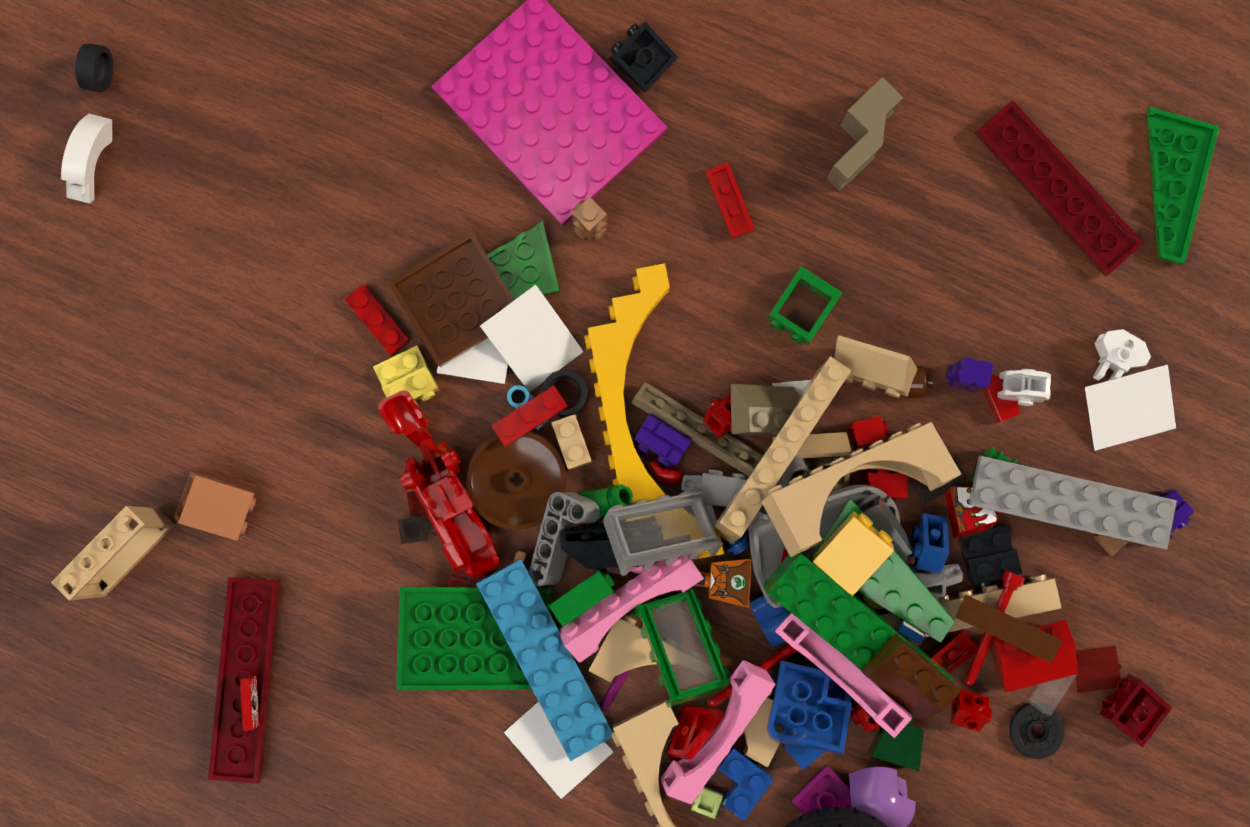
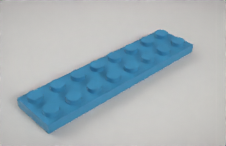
(545, 659)

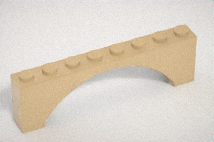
(783, 449)
(799, 507)
(626, 650)
(643, 743)

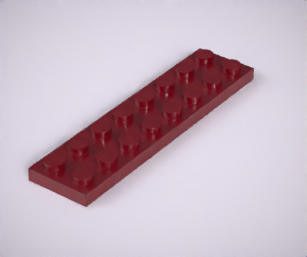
(1059, 188)
(244, 652)

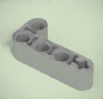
(561, 513)

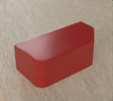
(1000, 408)

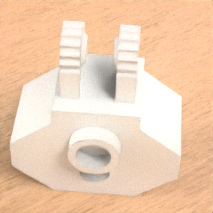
(1119, 353)
(1025, 386)

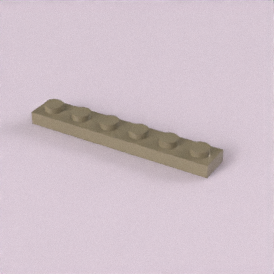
(693, 427)

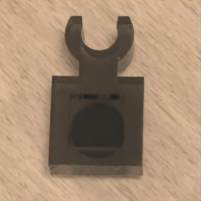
(414, 529)

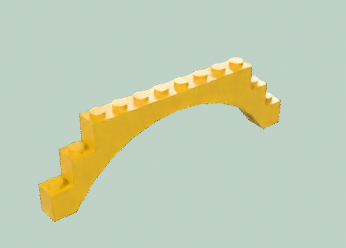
(611, 351)

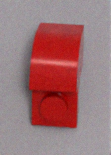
(891, 484)

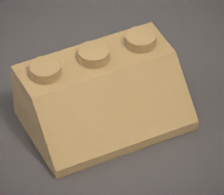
(876, 366)
(822, 450)

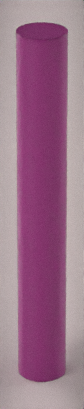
(613, 690)

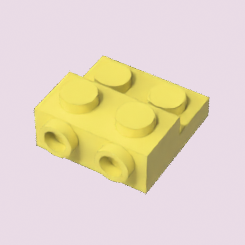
(409, 373)

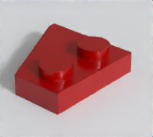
(693, 731)

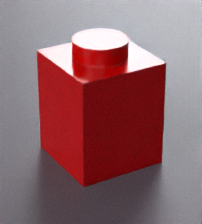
(868, 431)

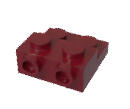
(1135, 709)

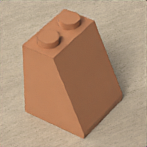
(214, 506)

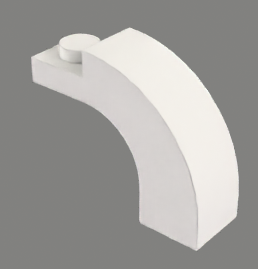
(81, 154)

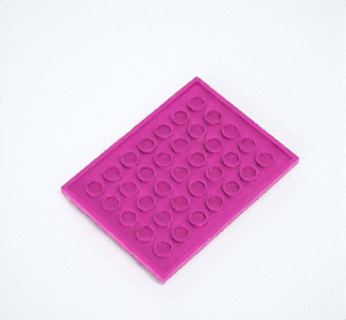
(549, 108)

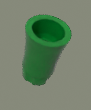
(609, 497)

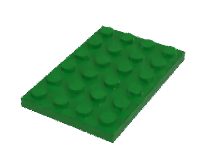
(453, 642)

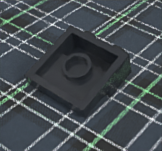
(642, 56)
(989, 556)

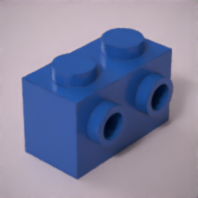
(931, 543)

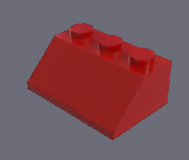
(1021, 669)

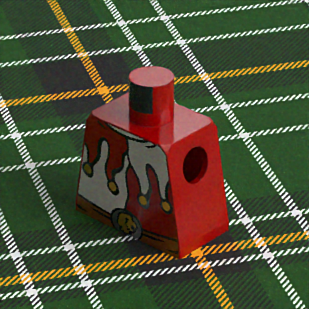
(965, 518)

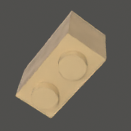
(571, 442)

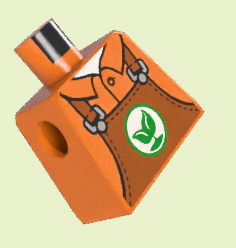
(728, 581)

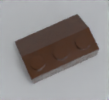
(910, 679)

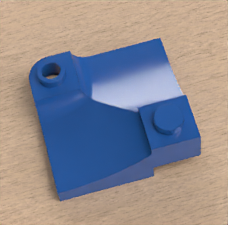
(809, 709)

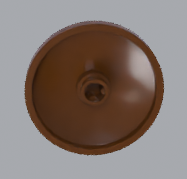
(515, 481)

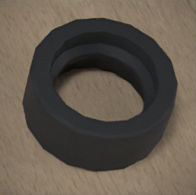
(94, 67)
(578, 380)

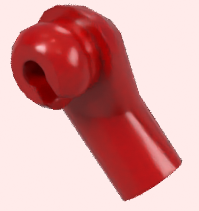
(665, 476)

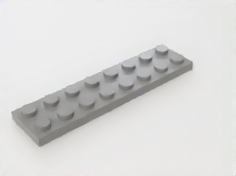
(1072, 502)

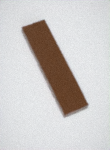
(1008, 628)

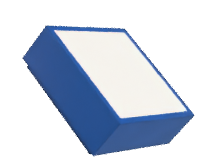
(910, 631)

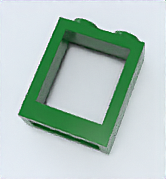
(817, 286)
(582, 597)

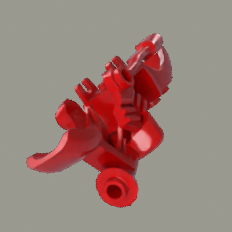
(440, 490)

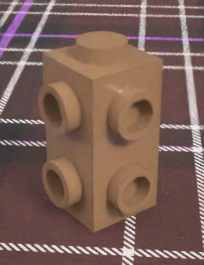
(589, 220)

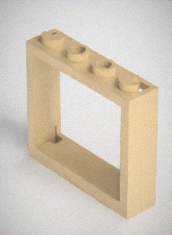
(113, 553)

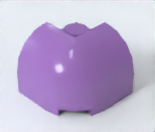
(882, 795)

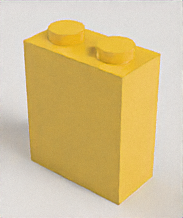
(853, 552)

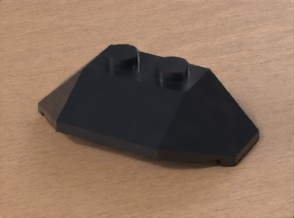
(589, 546)

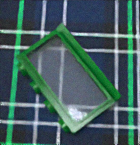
(682, 647)

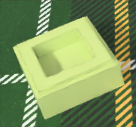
(707, 802)

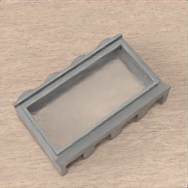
(660, 530)

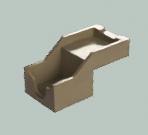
(866, 126)

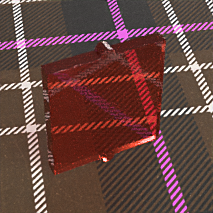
(1097, 669)

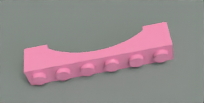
(586, 631)
(846, 674)
(749, 690)

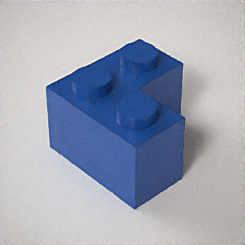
(749, 782)

